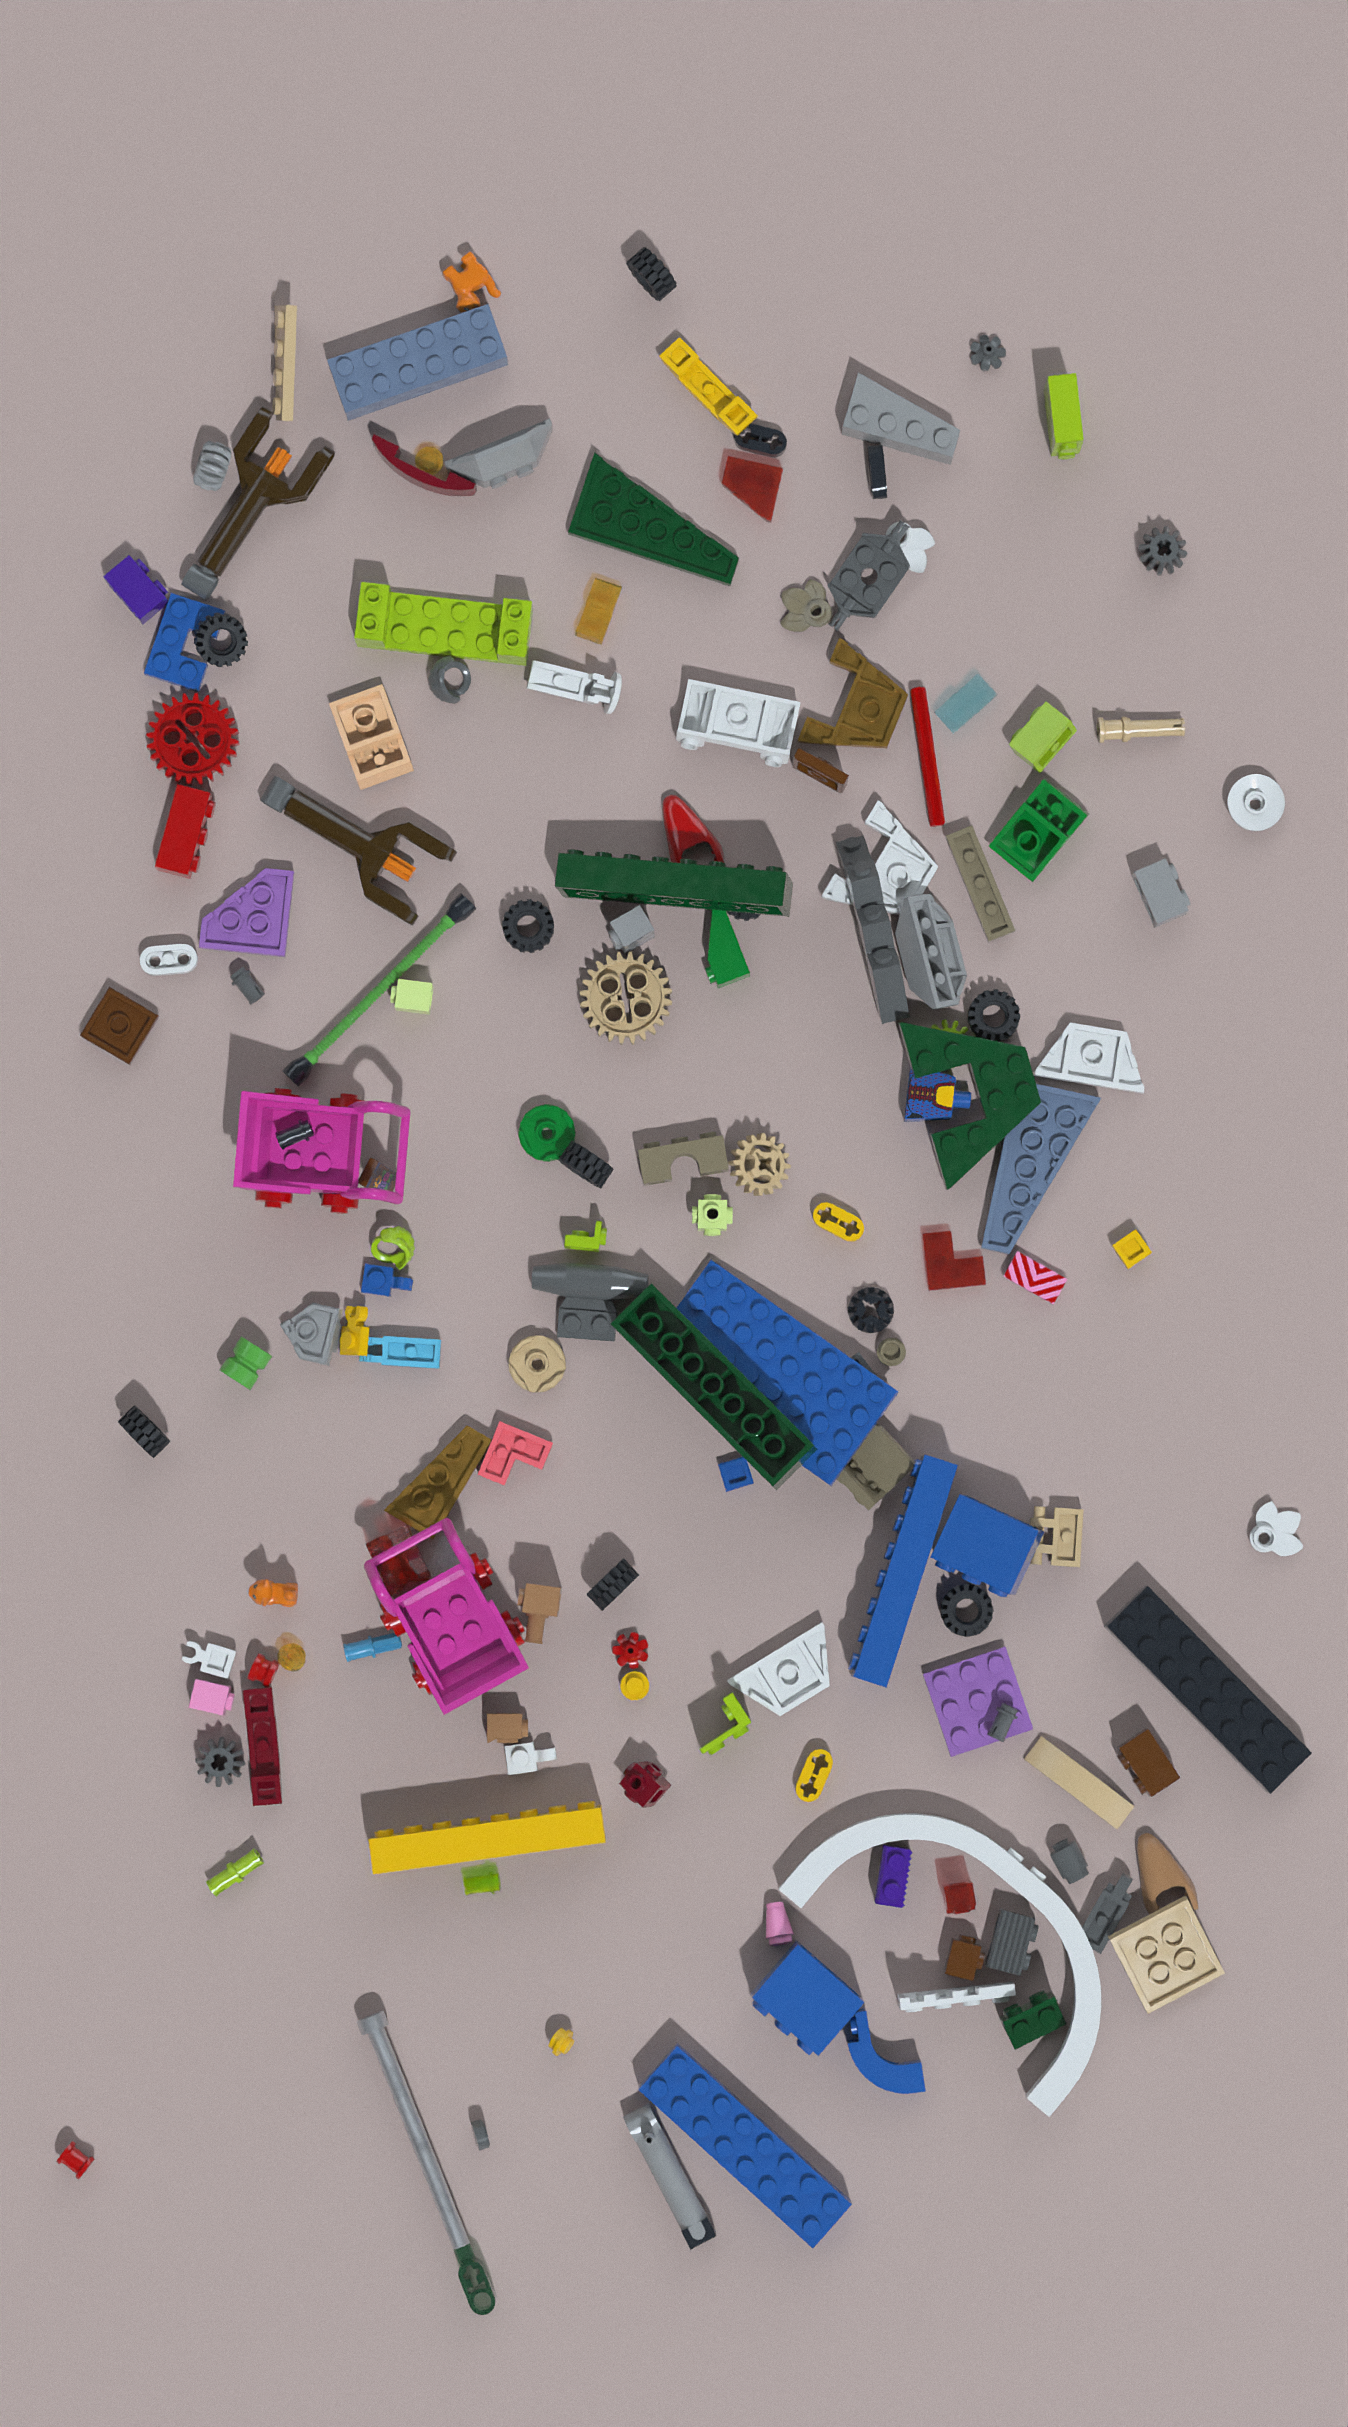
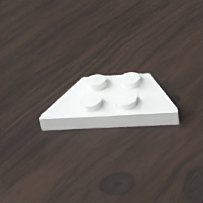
(1093, 1058)
(788, 1674)

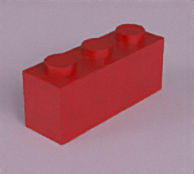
(185, 831)

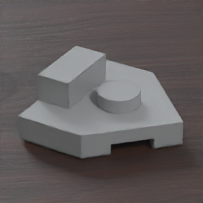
(315, 1332)

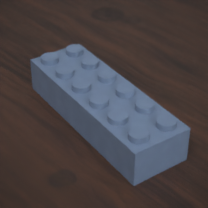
(418, 362)

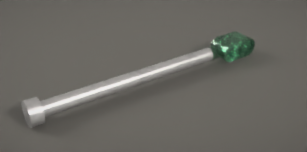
(374, 2027)

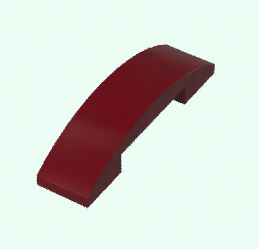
(452, 486)
(263, 1746)

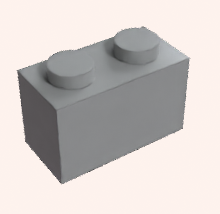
(1160, 892)
(631, 930)

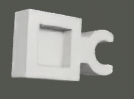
(215, 1659)

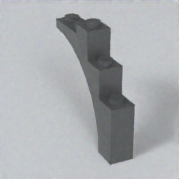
(874, 929)

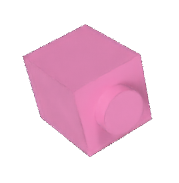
(211, 1697)

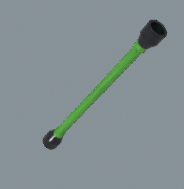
(300, 1068)

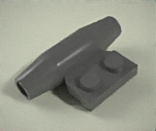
(589, 1296)

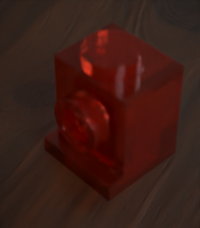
(959, 1897)

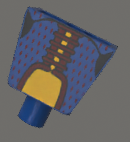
(933, 1098)

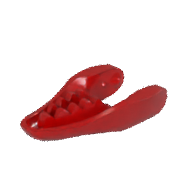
(686, 830)

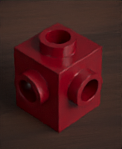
(644, 1783)

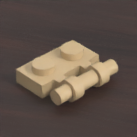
(1066, 1536)

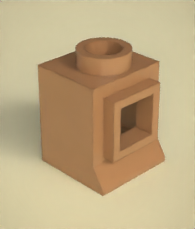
(506, 1727)

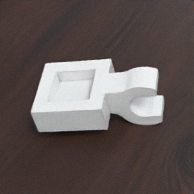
(524, 1757)

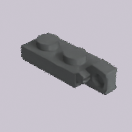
(1107, 1913)

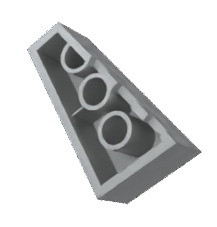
(896, 423)

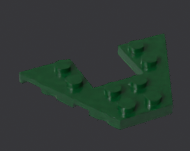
(1002, 1083)

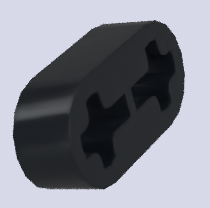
(760, 447)
(877, 472)

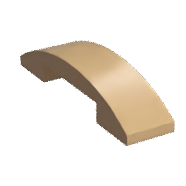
(1079, 1782)

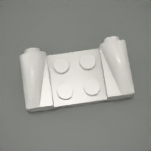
(738, 721)

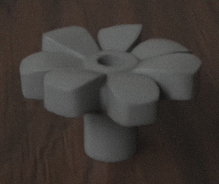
(987, 353)

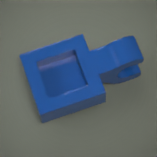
(381, 1280)

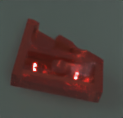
(753, 484)

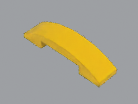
(707, 387)

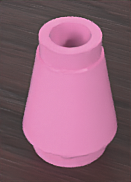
(778, 1924)

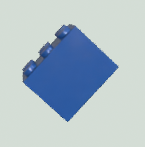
(986, 1546)
(806, 1999)

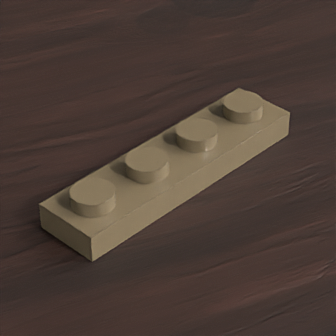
(980, 883)

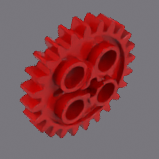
(173, 755)

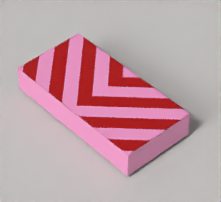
(1035, 1277)

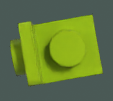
(581, 1241)

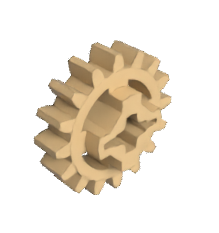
(771, 1164)

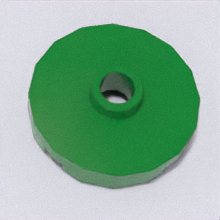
(539, 1119)

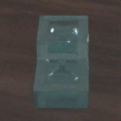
(965, 703)

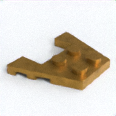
(869, 709)

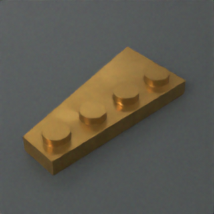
(441, 1482)

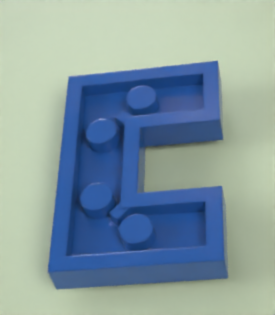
(166, 654)

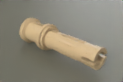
(1125, 728)

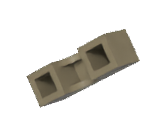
(707, 1152)

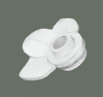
(914, 546)
(1279, 1528)

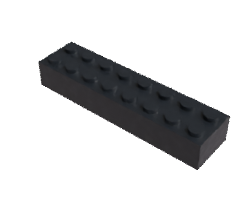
(1207, 1689)

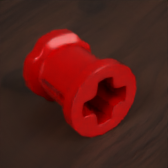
(75, 2160)

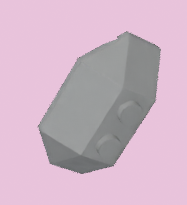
(503, 458)
(930, 952)

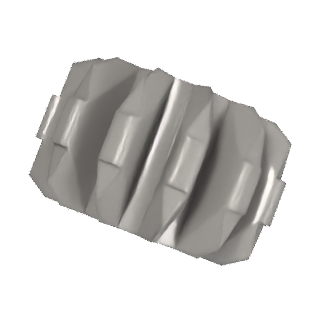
(212, 466)

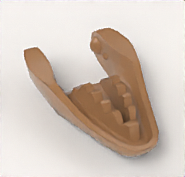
(1160, 1872)

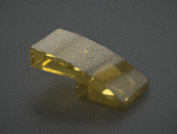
(598, 611)

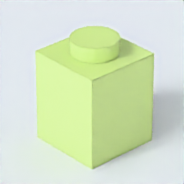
(412, 996)

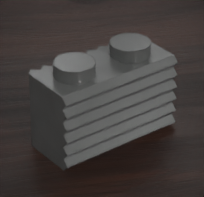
(1011, 1942)

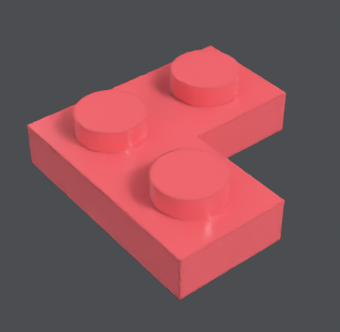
(507, 1446)

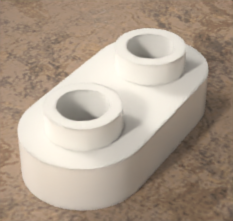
(169, 959)

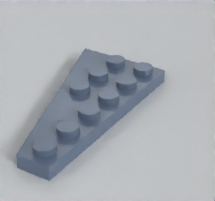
(1031, 1161)

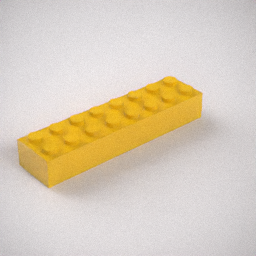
(487, 1839)

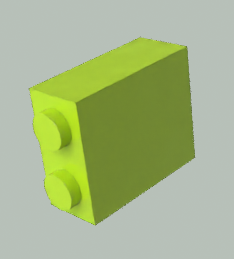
(1063, 415)

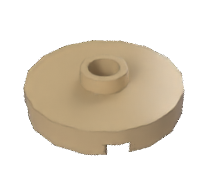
(537, 1348)

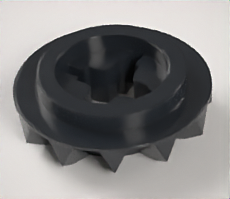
(870, 1324)

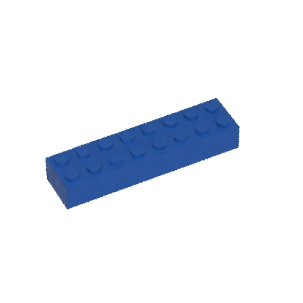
(904, 1570)
(745, 2145)

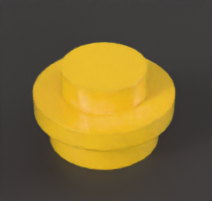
(634, 1685)
(561, 2041)

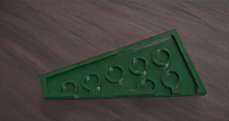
(634, 521)

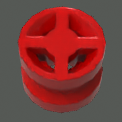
(263, 1670)

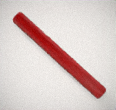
(927, 756)

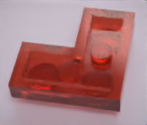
(945, 1271)

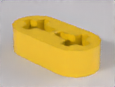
(835, 1228)
(820, 1779)

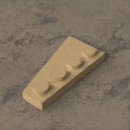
(284, 361)

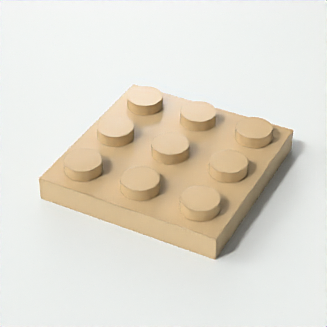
(1166, 1954)

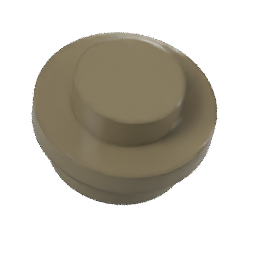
(891, 1352)

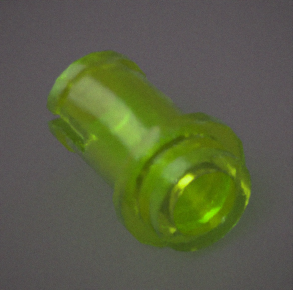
(482, 1884)

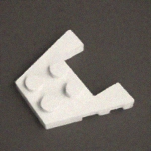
(901, 867)

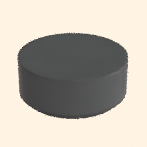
(480, 2134)

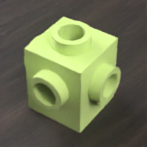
(712, 1227)

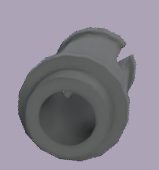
(247, 985)
(1002, 1722)

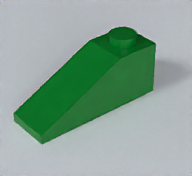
(724, 953)

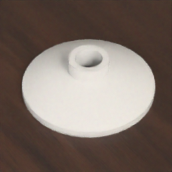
(1261, 789)

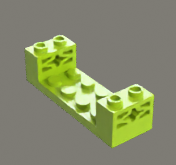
(443, 625)

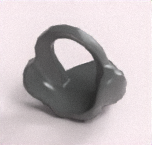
(436, 680)

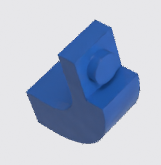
(888, 2075)

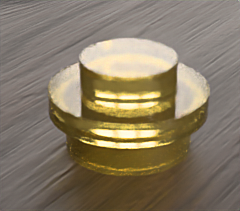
(429, 460)
(291, 1657)

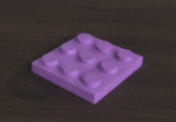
(968, 1696)

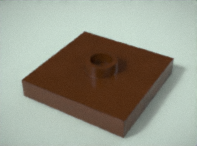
(820, 770)
(119, 1026)

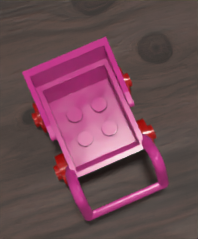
(321, 1165)
(455, 1632)

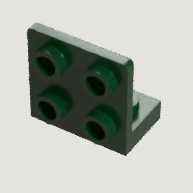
(1032, 2019)

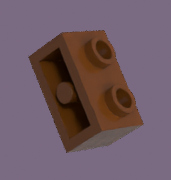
(1147, 1763)

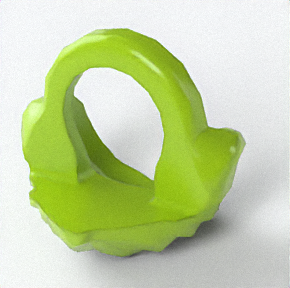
(397, 1236)

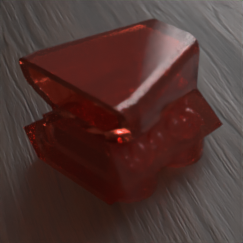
(403, 1568)

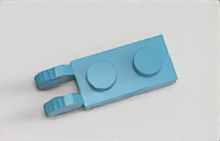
(406, 1352)

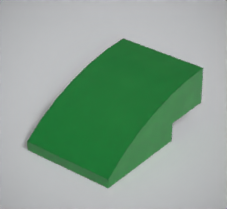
(1038, 830)

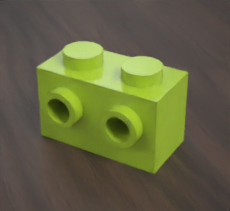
(1042, 736)

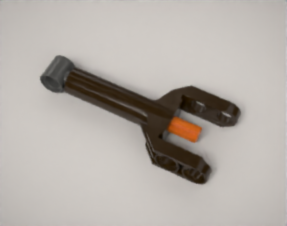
(259, 490)
(372, 850)

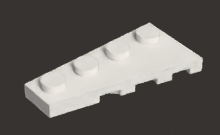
(945, 1997)

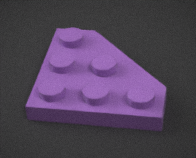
(253, 917)

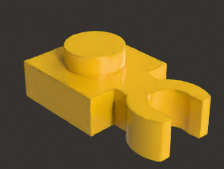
(354, 1335)

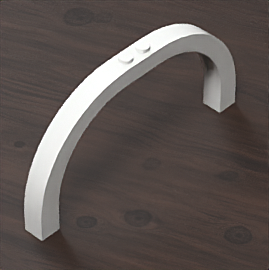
(1084, 2025)

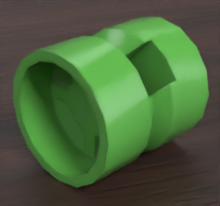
(245, 1363)

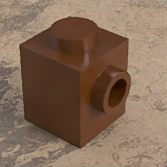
(964, 1958)

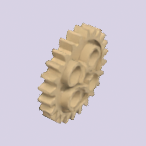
(600, 1001)

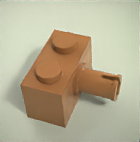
(538, 1603)

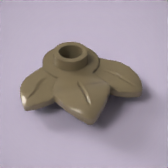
(801, 606)

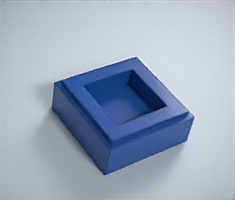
(735, 1474)

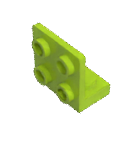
(733, 1710)

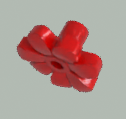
(625, 1644)

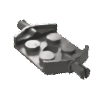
(871, 552)

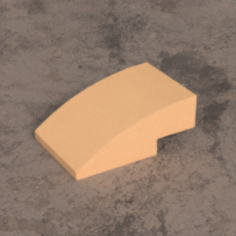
(371, 737)

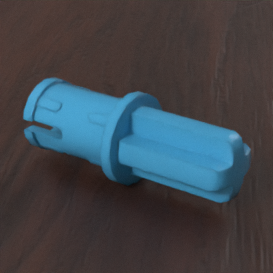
(372, 1646)

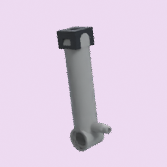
(670, 2176)

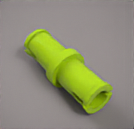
(235, 1872)

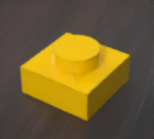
(1131, 1249)

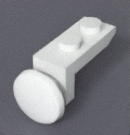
(575, 685)

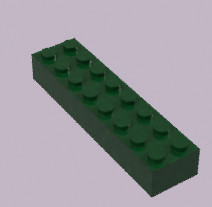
(673, 883)
(714, 1387)

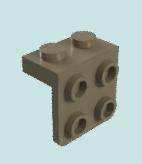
(875, 1467)

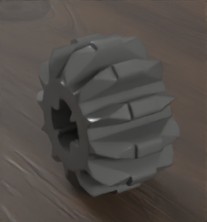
(1151, 551)
(211, 1757)

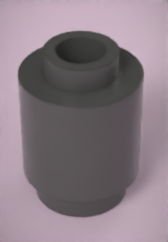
(1069, 1861)

